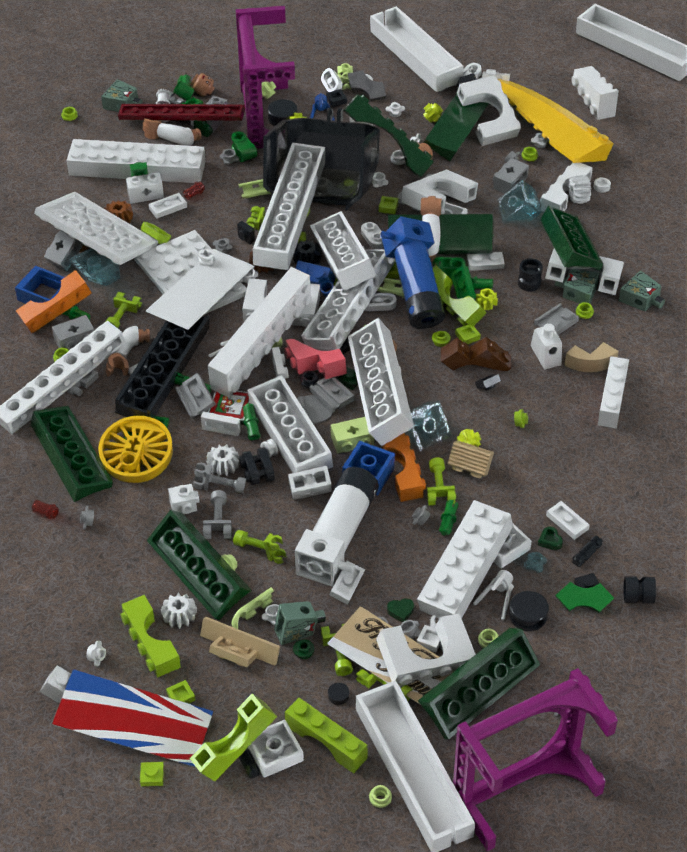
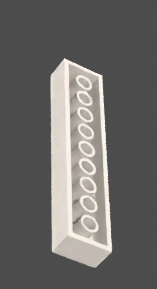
(289, 206)

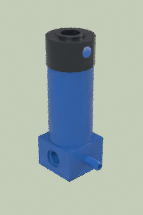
(409, 244)

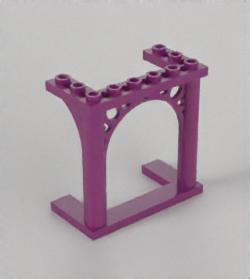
(257, 69)
(570, 700)

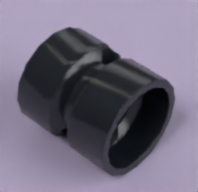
(530, 274)
(639, 589)

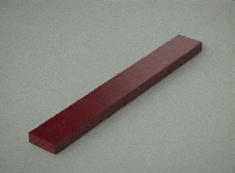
(197, 112)

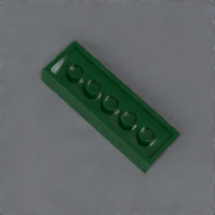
(454, 127)
(461, 232)
(570, 239)
(70, 452)
(197, 564)
(480, 681)

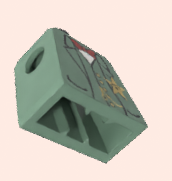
(119, 94)
(579, 285)
(641, 292)
(296, 621)

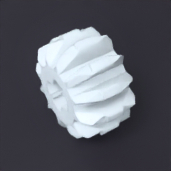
(579, 189)
(223, 460)
(179, 610)

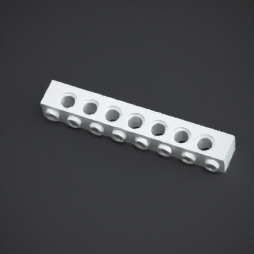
(60, 376)

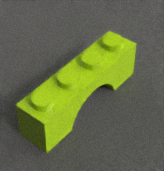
(466, 308)
(160, 655)
(344, 746)
(216, 757)

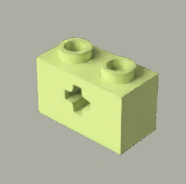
(348, 434)

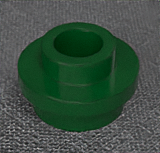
(303, 653)

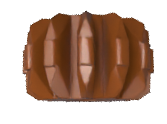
(121, 209)

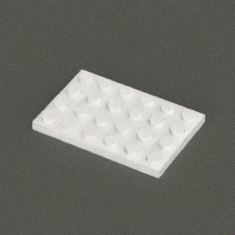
(96, 227)
(173, 259)

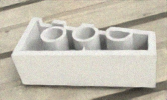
(595, 92)

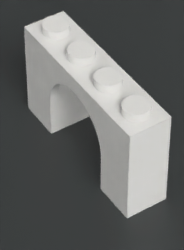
(491, 92)
(439, 185)
(608, 276)
(257, 291)
(406, 666)

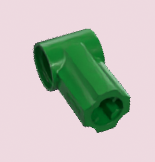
(183, 88)

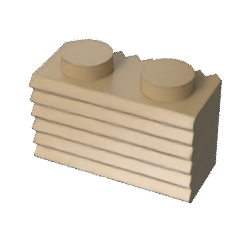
(470, 458)

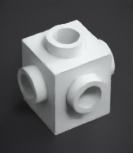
(183, 498)

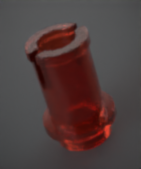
(195, 189)
(48, 510)

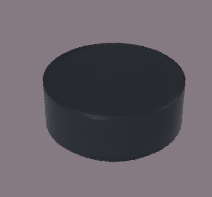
(338, 693)

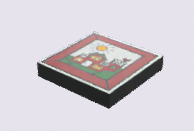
(230, 406)

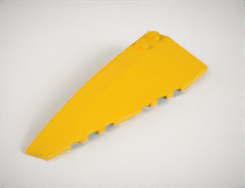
(563, 129)

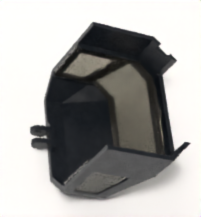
(349, 155)

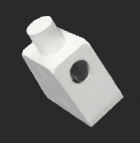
(545, 341)

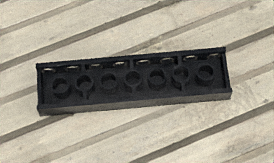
(158, 368)

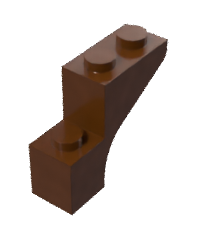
(483, 353)

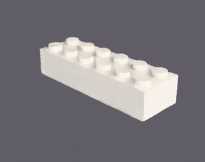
(343, 251)
(289, 426)
(465, 561)

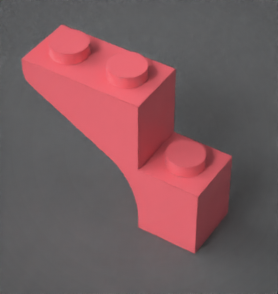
(306, 358)

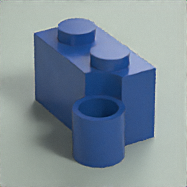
(318, 275)

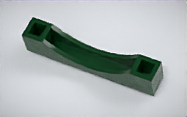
(415, 159)

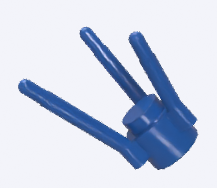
(321, 103)

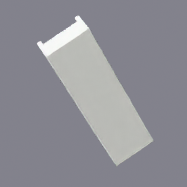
(343, 308)

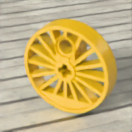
(144, 446)

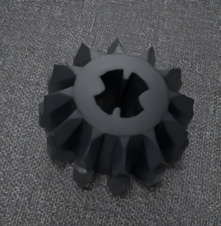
(307, 252)

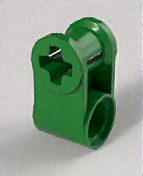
(243, 147)
(448, 264)

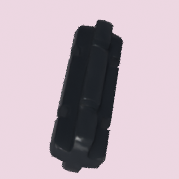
(587, 551)
(249, 764)

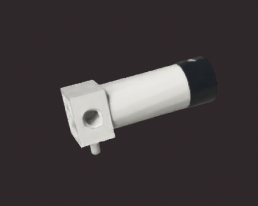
(322, 551)

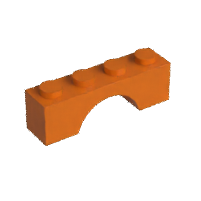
(72, 291)
(408, 482)

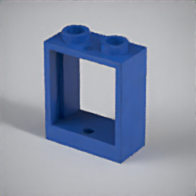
(32, 280)

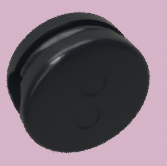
(281, 110)
(528, 611)

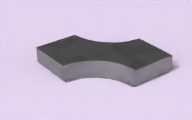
(362, 83)

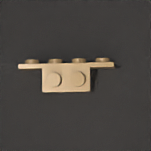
(238, 645)

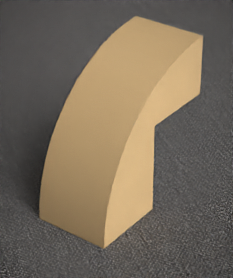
(596, 361)

